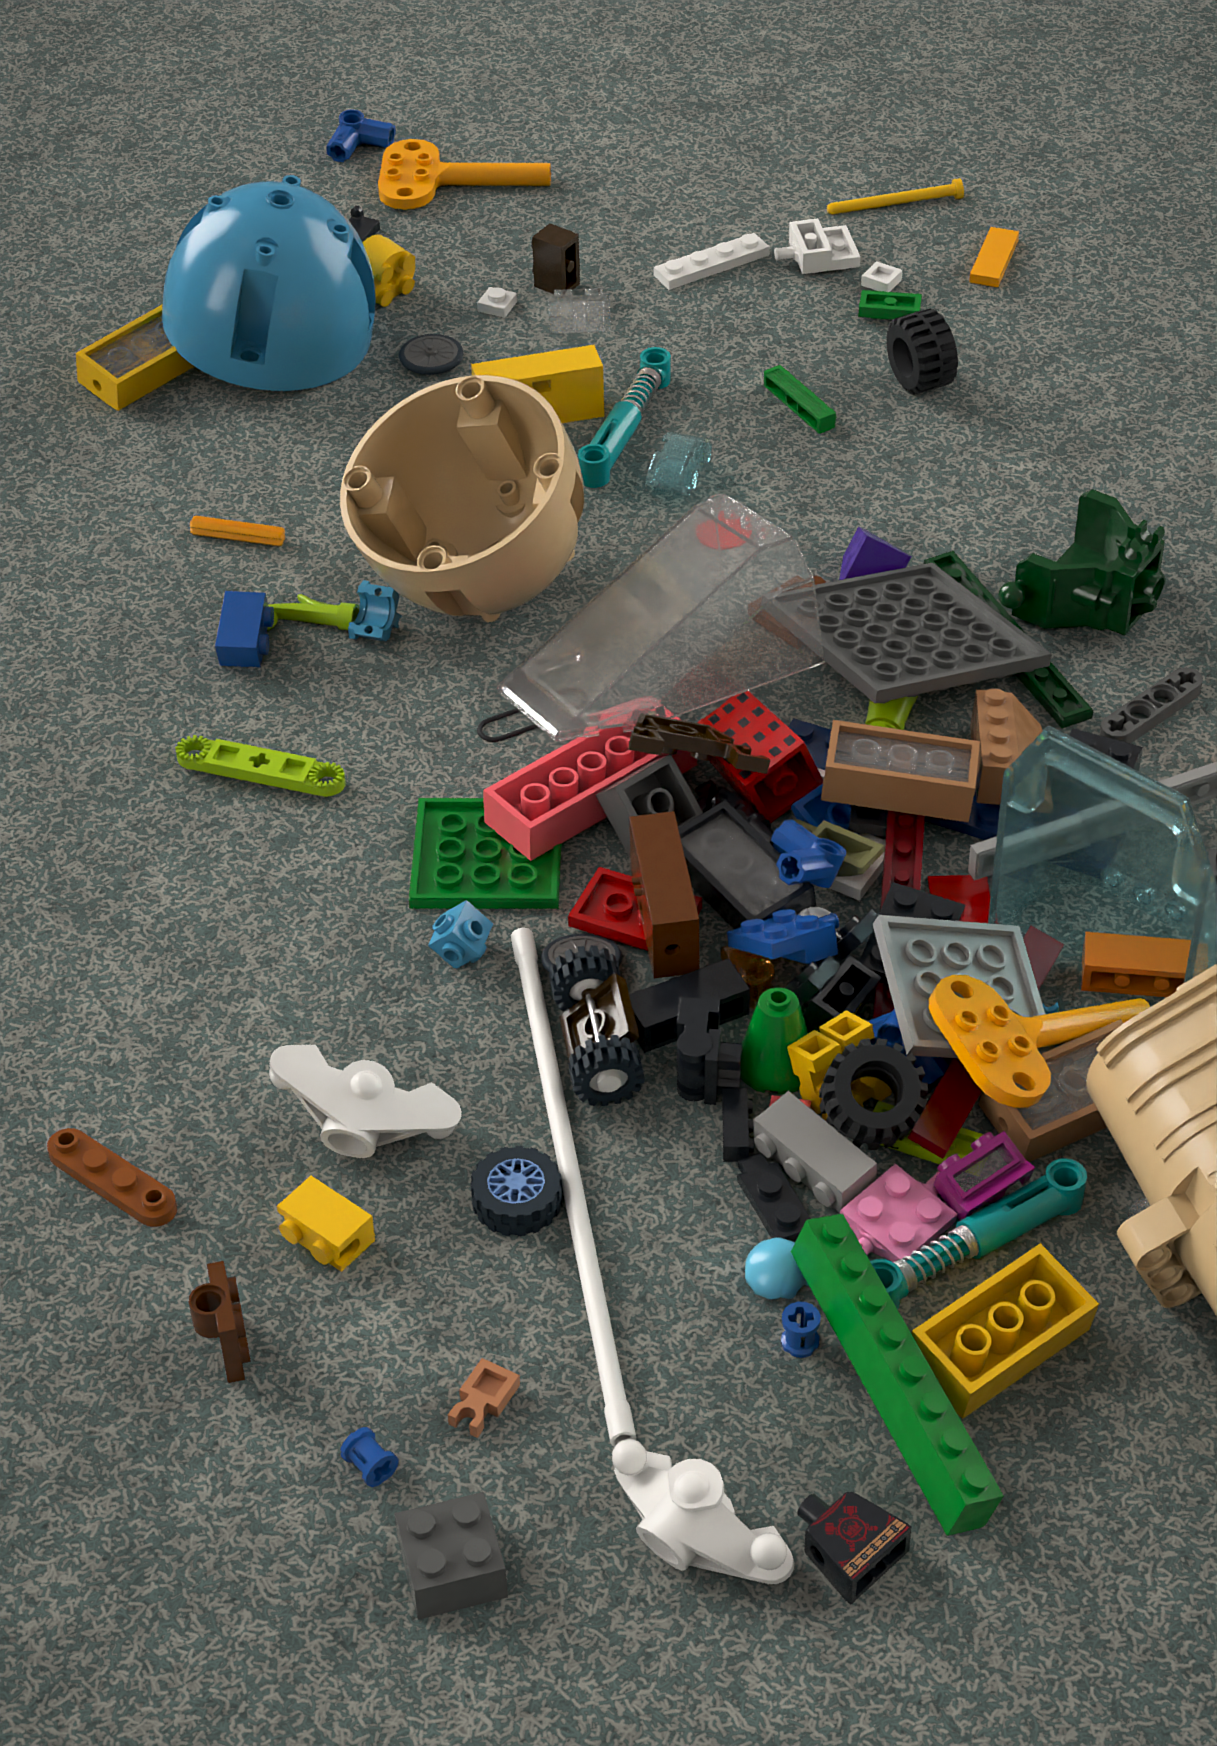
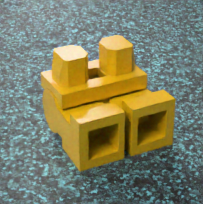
(815, 1052)

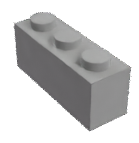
(813, 1152)

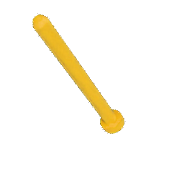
(954, 189)

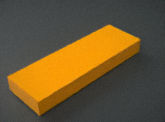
(994, 257)

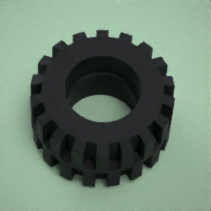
(922, 351)
(890, 1067)

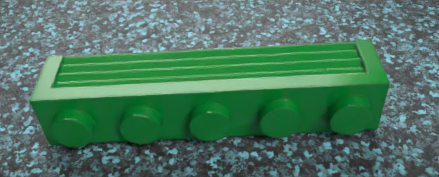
(799, 399)

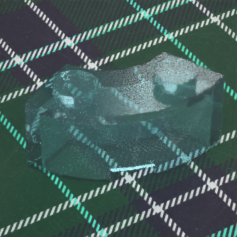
(678, 464)

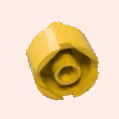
(391, 267)

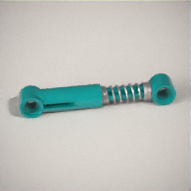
(623, 419)
(1053, 1194)

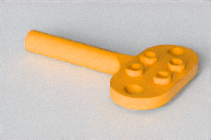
(414, 172)
(1003, 1046)

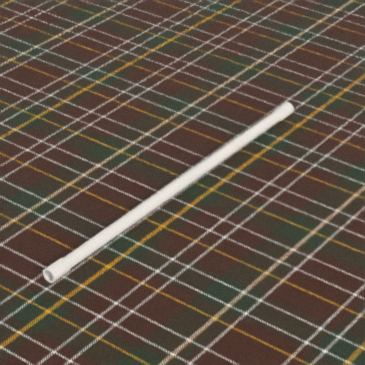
(616, 1409)

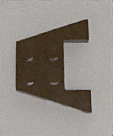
(667, 735)

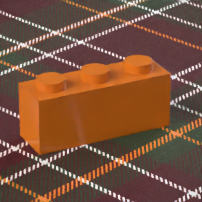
(1133, 964)

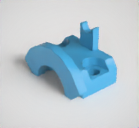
(375, 612)

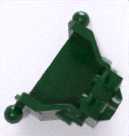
(1100, 580)

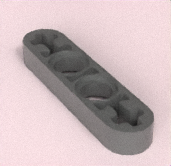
(1147, 705)

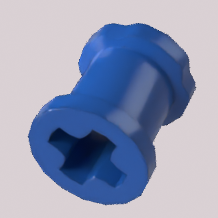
(807, 1328)
(369, 1457)

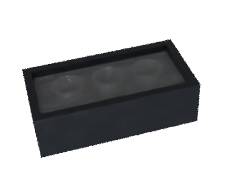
(738, 868)

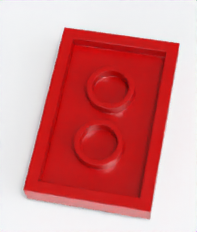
(611, 909)

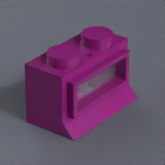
(981, 1174)

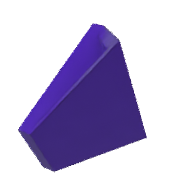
(870, 555)

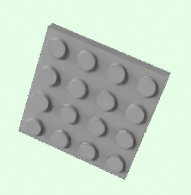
(925, 950)

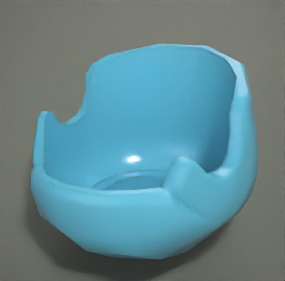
(772, 1270)

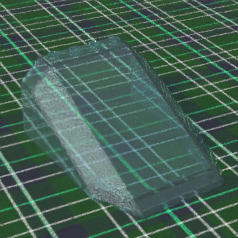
(1093, 821)

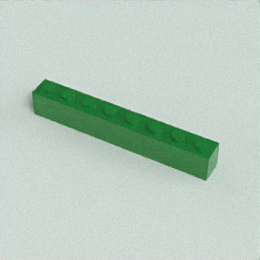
(896, 1375)

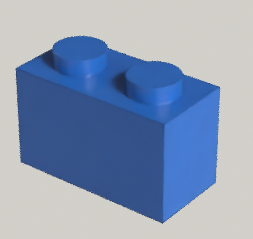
(243, 629)

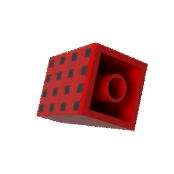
(791, 766)

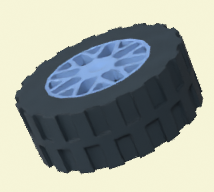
(516, 1191)

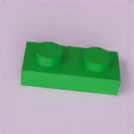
(888, 304)

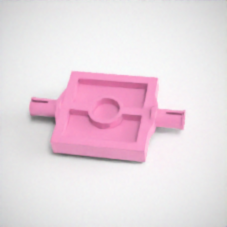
(898, 1215)

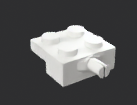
(819, 248)

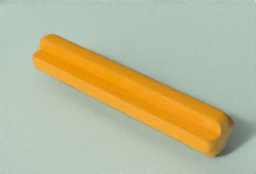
(237, 530)

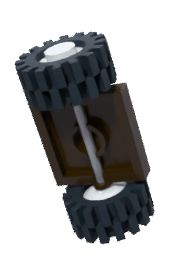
(597, 1026)

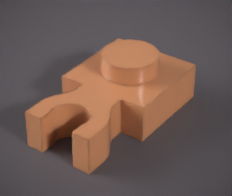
(484, 1392)

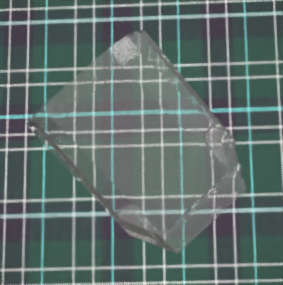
(683, 626)

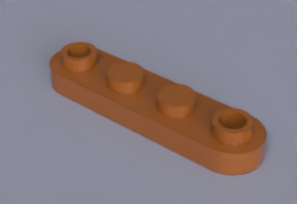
(112, 1177)

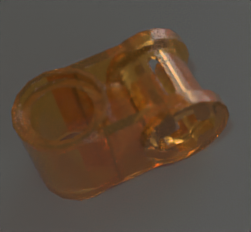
(753, 968)

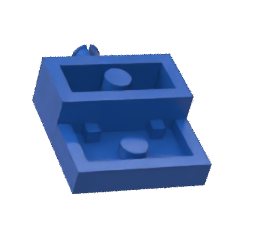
(788, 936)

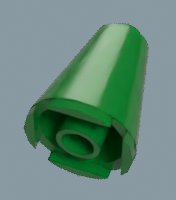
(765, 1054)

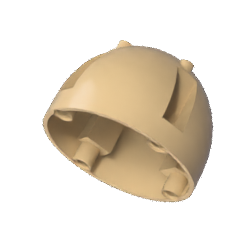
(466, 496)

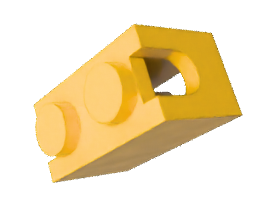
(326, 1224)

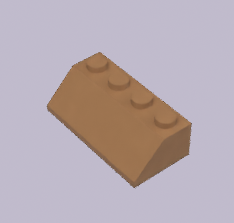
(1004, 733)

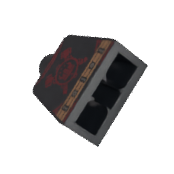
(852, 1541)

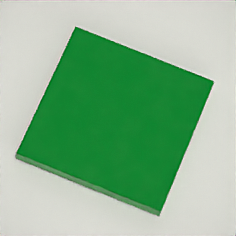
(467, 860)

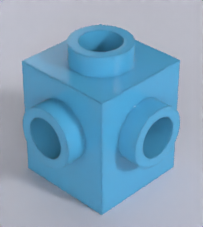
(460, 935)

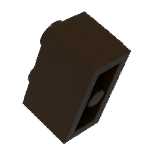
(556, 259)

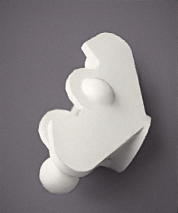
(360, 1104)
(693, 1521)

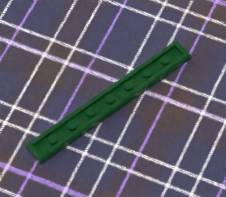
(1044, 683)

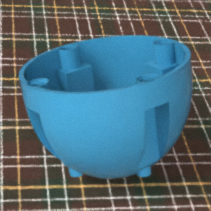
(270, 289)

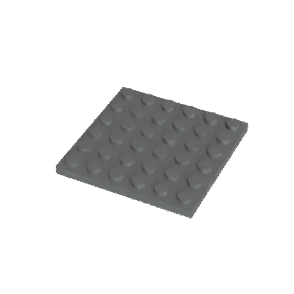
(917, 634)

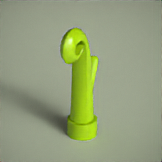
(316, 612)

